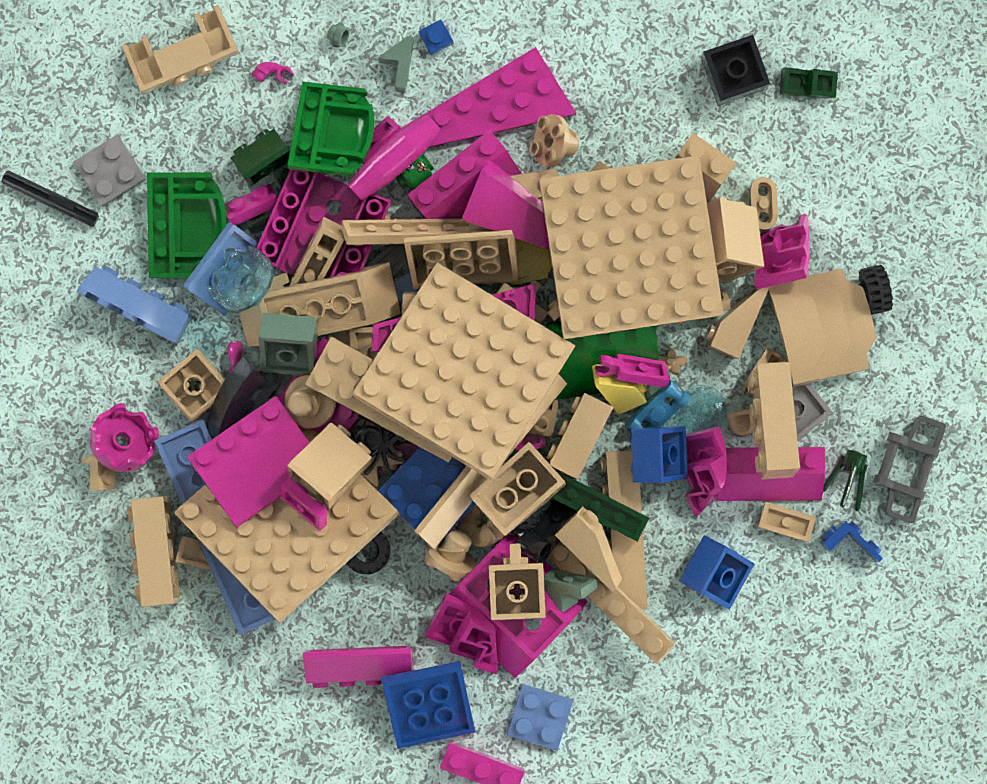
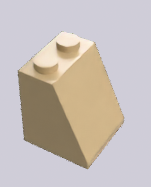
(714, 163)
(734, 238)
(329, 464)

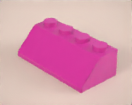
(450, 188)
(745, 483)
(355, 664)

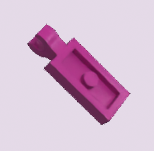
(634, 369)

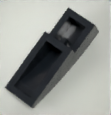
(234, 397)

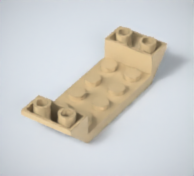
(336, 301)

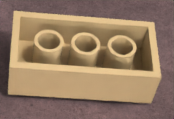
(775, 421)
(154, 551)

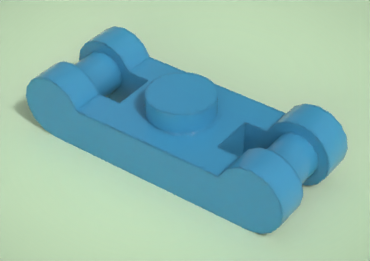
(658, 408)

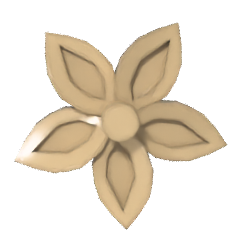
(673, 362)

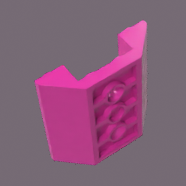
(299, 213)
(514, 641)

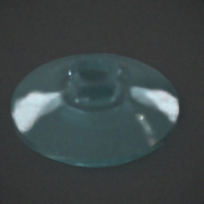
(702, 397)

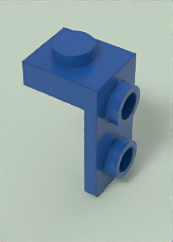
(834, 535)

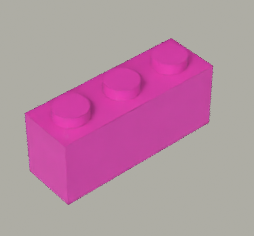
(479, 766)

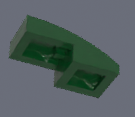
(808, 83)

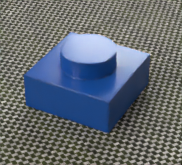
(436, 37)

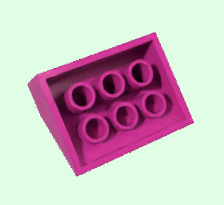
(250, 460)

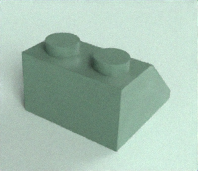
(288, 344)

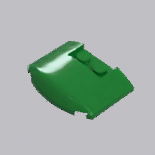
(331, 129)
(183, 221)

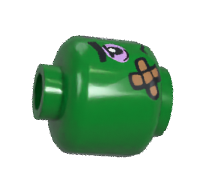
(416, 173)

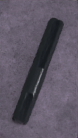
(50, 198)

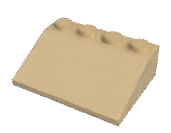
(473, 256)

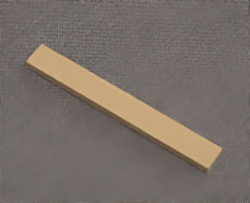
(457, 498)

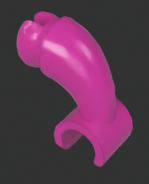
(266, 68)
(234, 353)

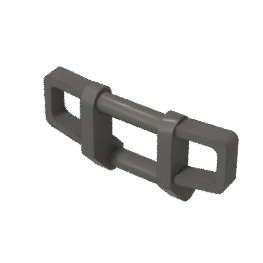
(918, 490)

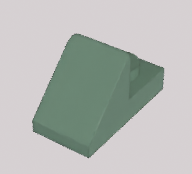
(400, 56)
(567, 587)

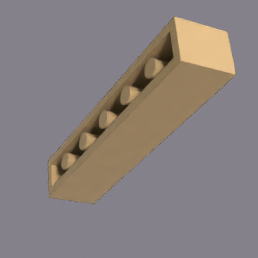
(626, 551)

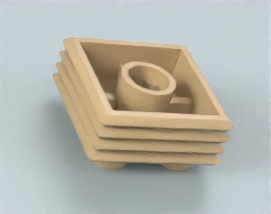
(177, 385)

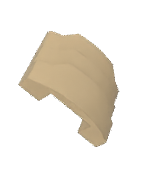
(823, 326)

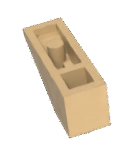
(319, 253)
(733, 328)
(588, 542)

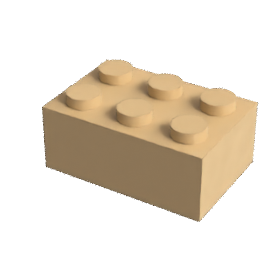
(579, 435)

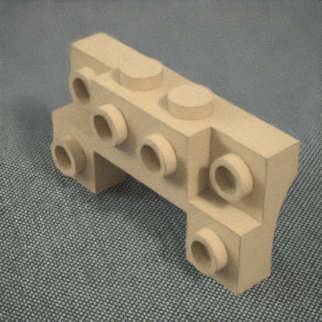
(182, 59)

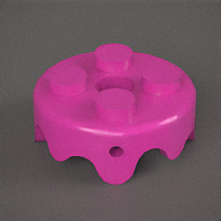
(125, 424)

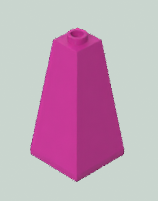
(504, 205)

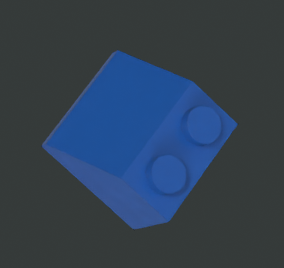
(659, 454)
(716, 572)

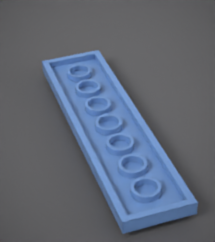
(174, 449)

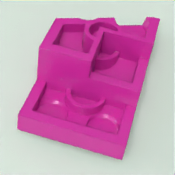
(784, 254)
(705, 467)
(465, 631)

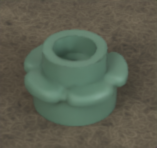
(338, 35)

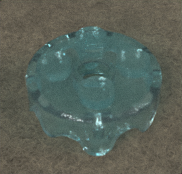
(239, 267)

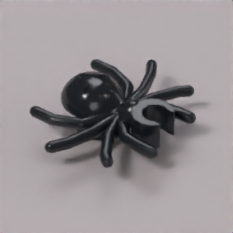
(379, 441)

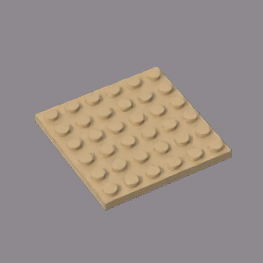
(631, 247)
(463, 371)
(278, 550)

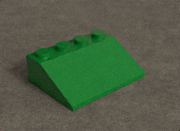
(587, 351)

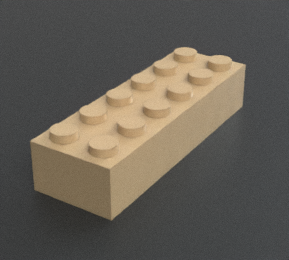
(338, 375)

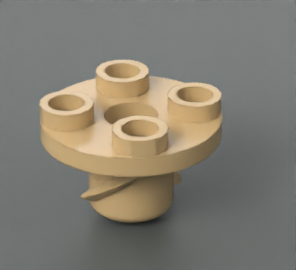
(553, 141)
(307, 405)
(451, 555)

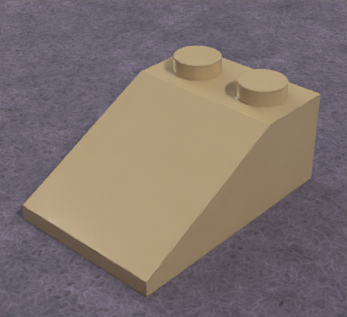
(518, 489)

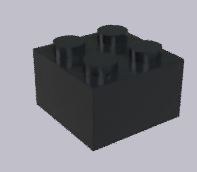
(735, 70)

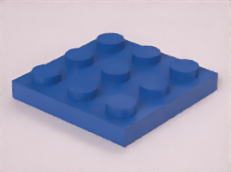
(420, 485)
(428, 704)

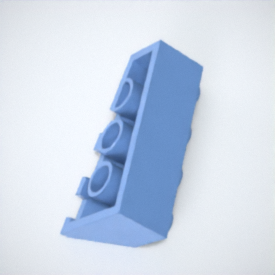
(135, 304)

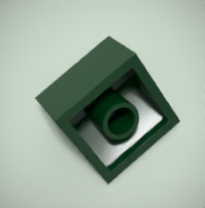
(261, 156)

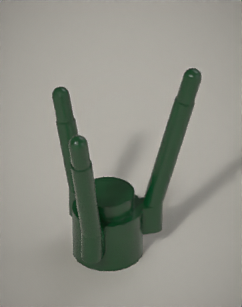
(854, 465)

